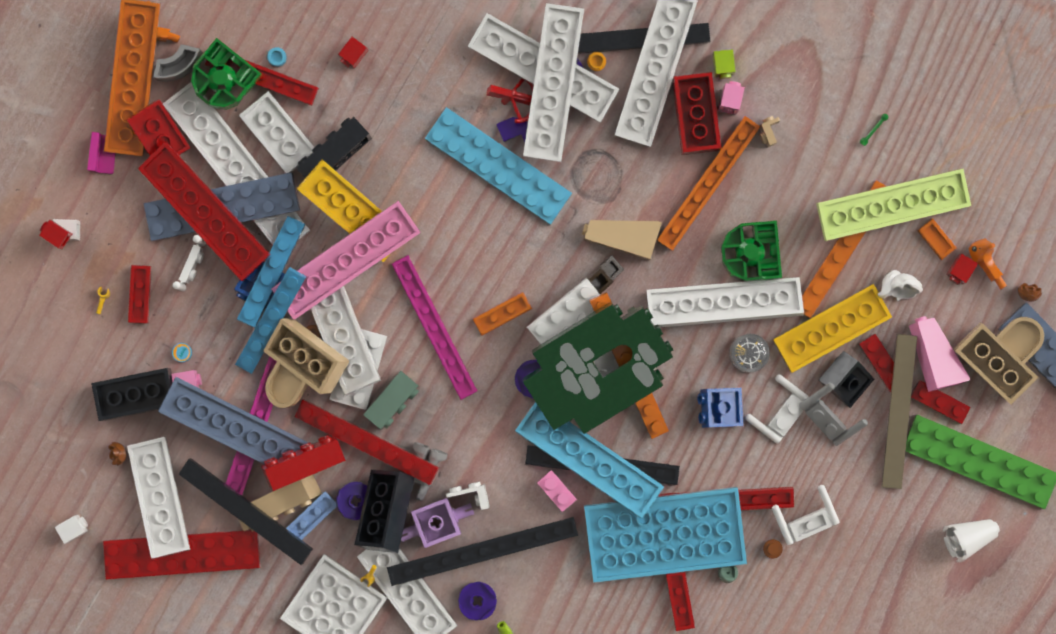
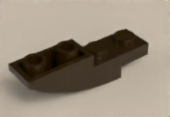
(605, 274)

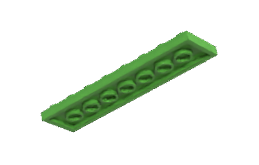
(980, 461)

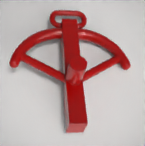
(512, 95)

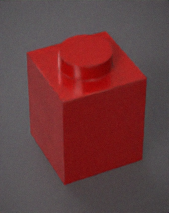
(352, 53)
(55, 234)
(961, 269)

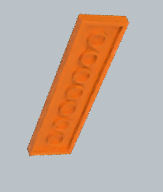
(131, 73)

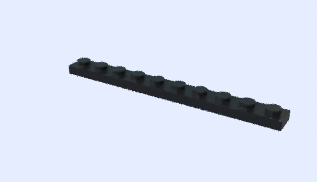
(482, 551)

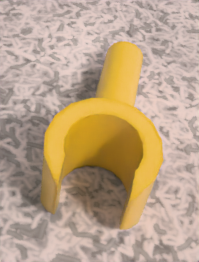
(102, 299)
(369, 576)

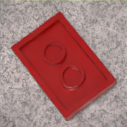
(155, 126)

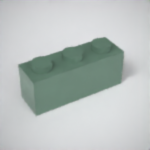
(392, 401)

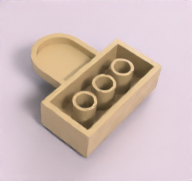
(1003, 357)
(301, 362)

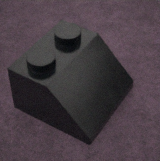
(848, 378)

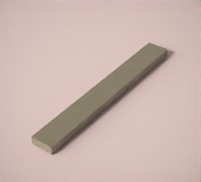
(899, 411)

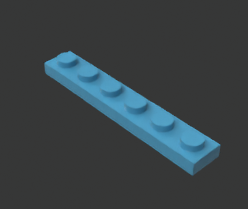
(271, 272)
(271, 317)

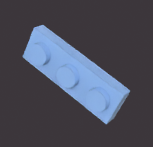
(312, 515)

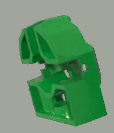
(218, 55)
(745, 246)

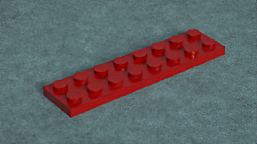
(204, 211)
(207, 554)

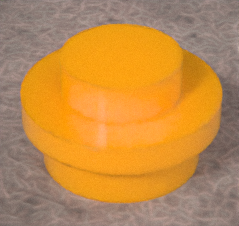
(596, 61)

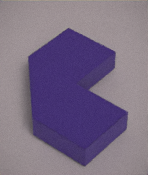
(509, 129)

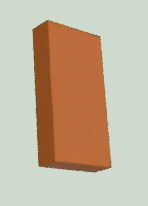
(937, 239)

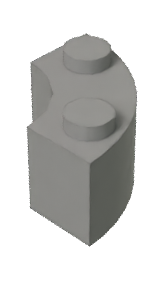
(177, 65)

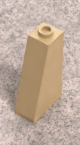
(625, 236)

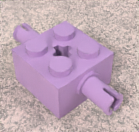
(447, 528)

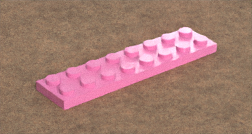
(352, 256)

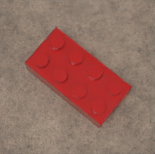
(696, 113)
(303, 462)

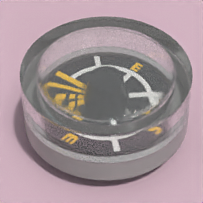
(749, 353)

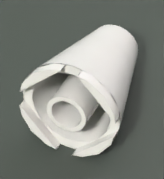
(969, 537)

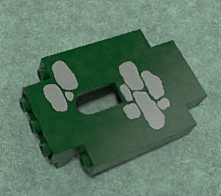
(572, 385)

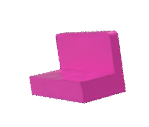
(98, 159)

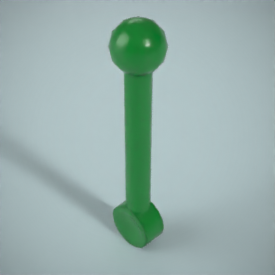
(864, 141)

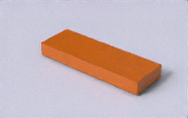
(502, 314)

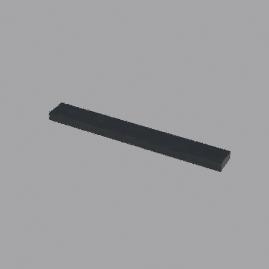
(634, 39)
(660, 472)
(245, 511)

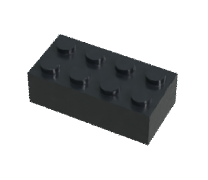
(338, 147)
(131, 394)
(384, 511)

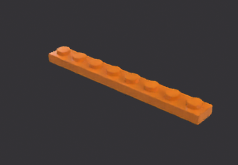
(708, 183)
(831, 268)
(647, 406)

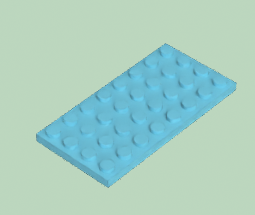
(673, 536)

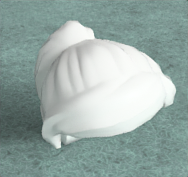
(900, 286)

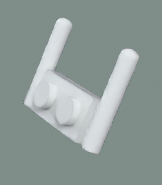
(189, 272)
(785, 416)
(810, 523)

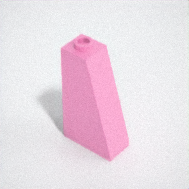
(936, 356)

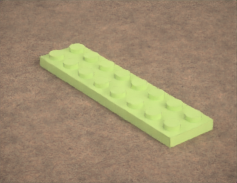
(893, 204)

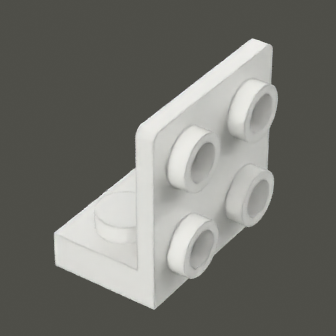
(480, 498)

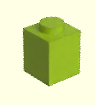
(724, 63)

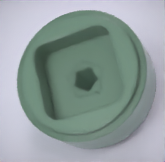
(728, 574)

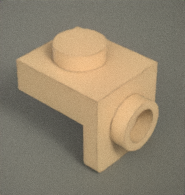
(767, 136)

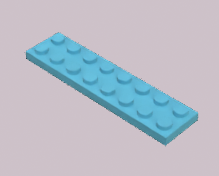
(498, 166)
(592, 462)

